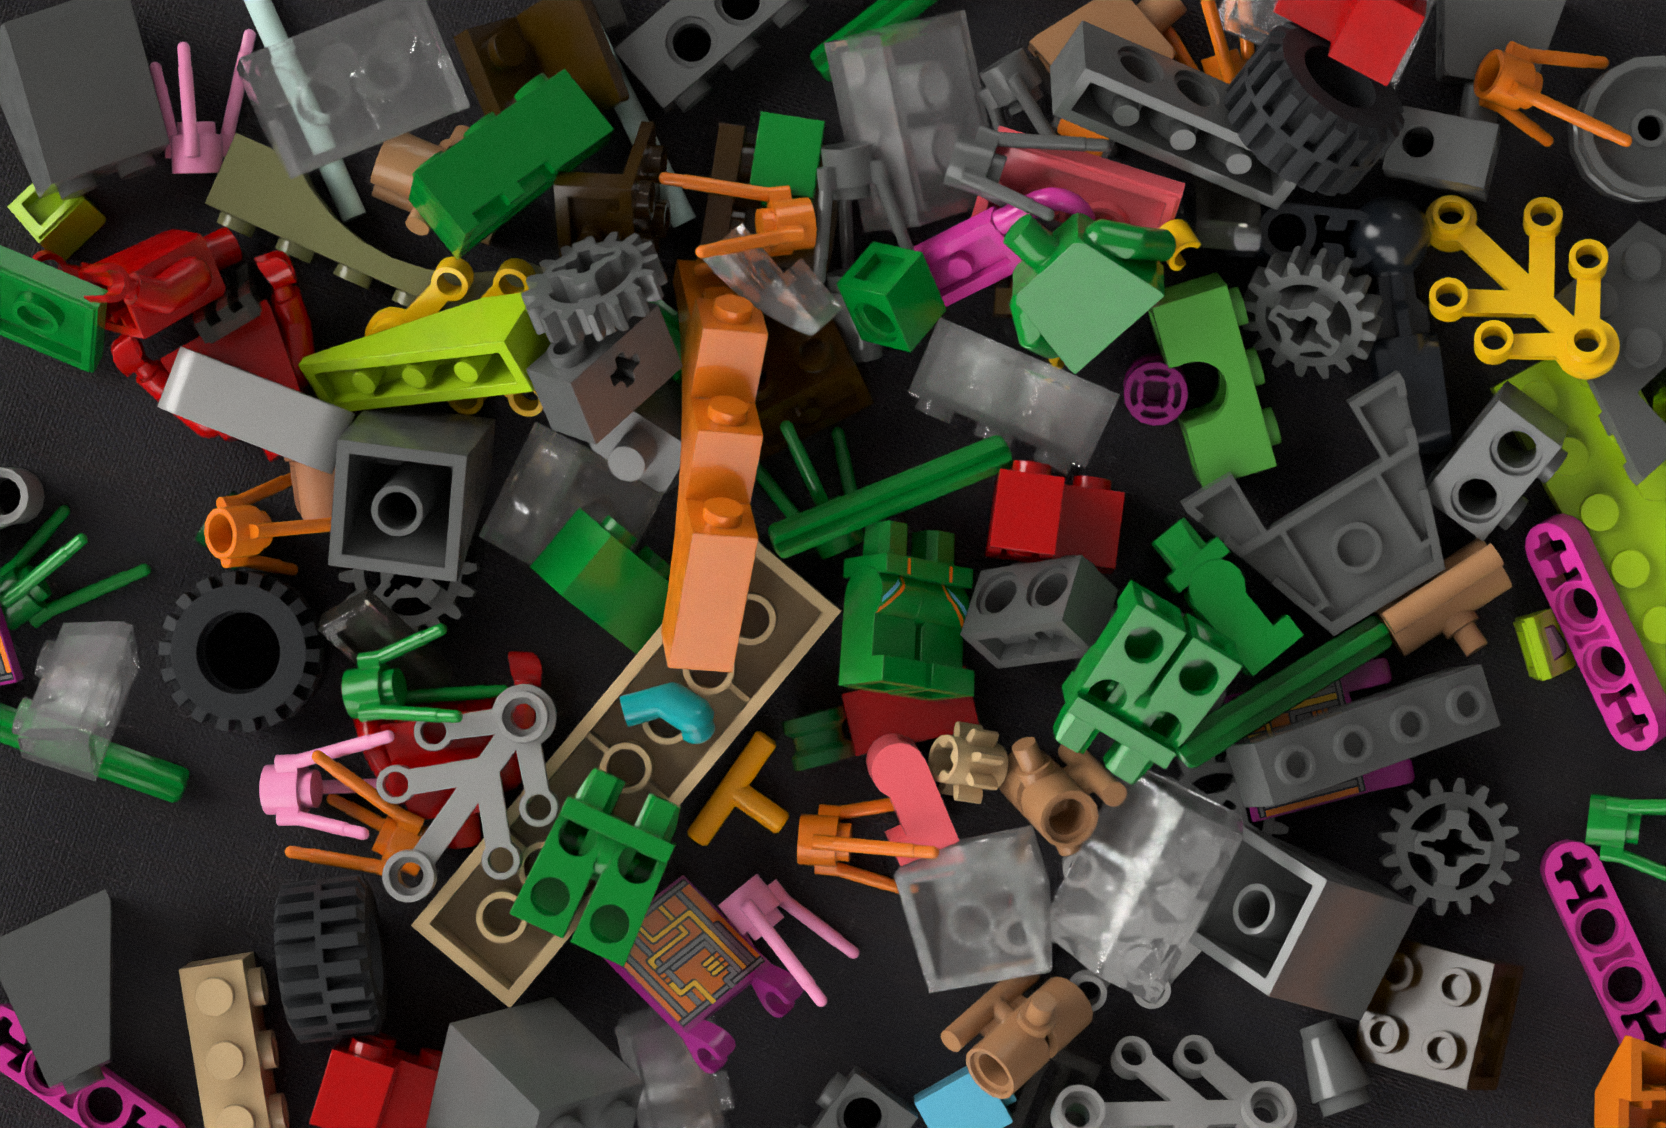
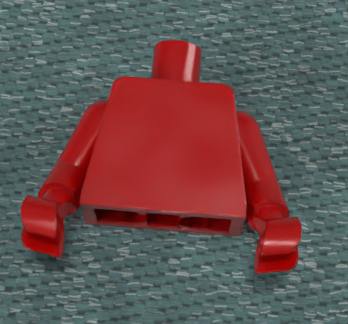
(157, 278)
(264, 346)
(404, 749)

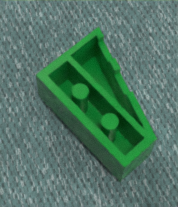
(507, 161)

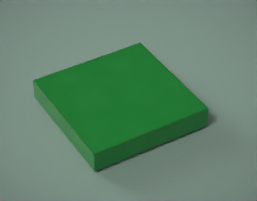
(49, 311)

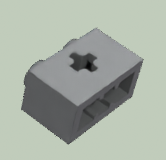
(601, 382)

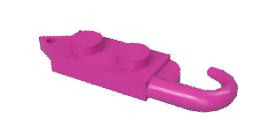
(974, 252)

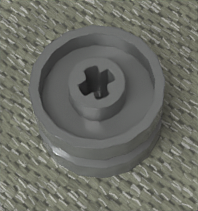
(1621, 100)

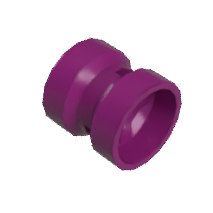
(1151, 379)

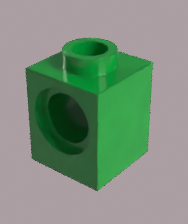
(788, 154)
(891, 296)

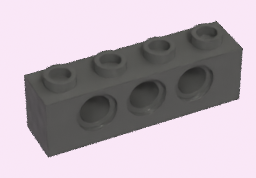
(676, 82)
(1157, 110)
(1362, 736)

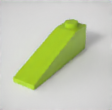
(437, 358)

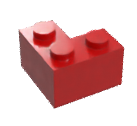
(1362, 33)
(1045, 519)
(376, 1085)

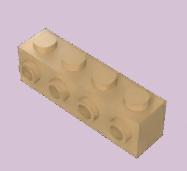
(231, 1043)

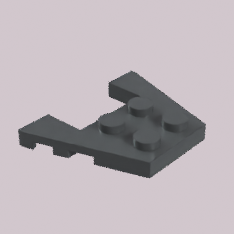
(1636, 309)
(1352, 542)

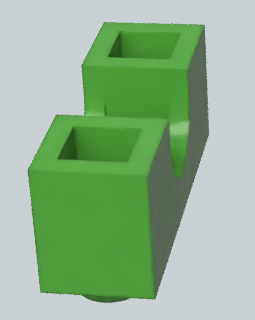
(1230, 430)

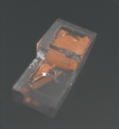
(789, 297)

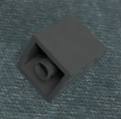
(80, 95)
(409, 491)
(1302, 926)
(63, 989)
(531, 1071)

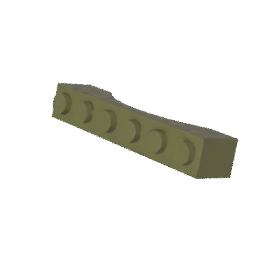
(257, 192)

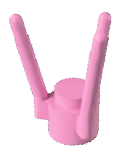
(195, 144)
(292, 789)
(755, 911)

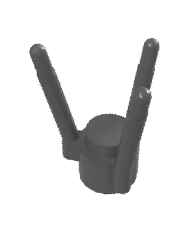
(1014, 84)
(978, 168)
(844, 177)

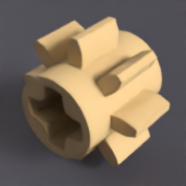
(968, 762)

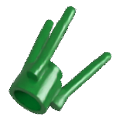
(814, 485)
(25, 588)
(380, 692)
(1617, 822)

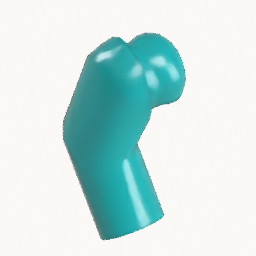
(674, 705)

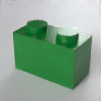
(606, 579)

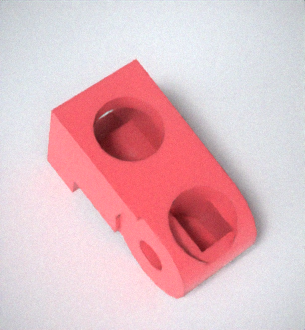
(906, 779)

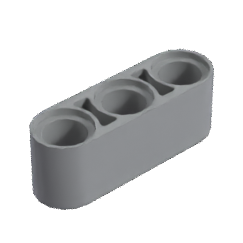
(254, 409)

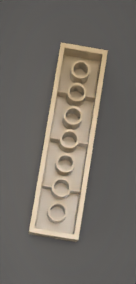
(472, 910)

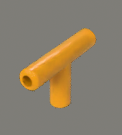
(737, 792)

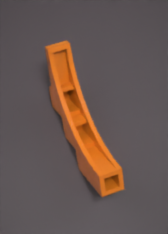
(719, 458)

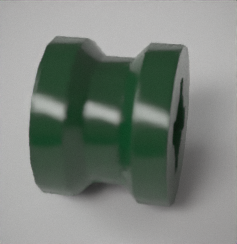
(818, 738)

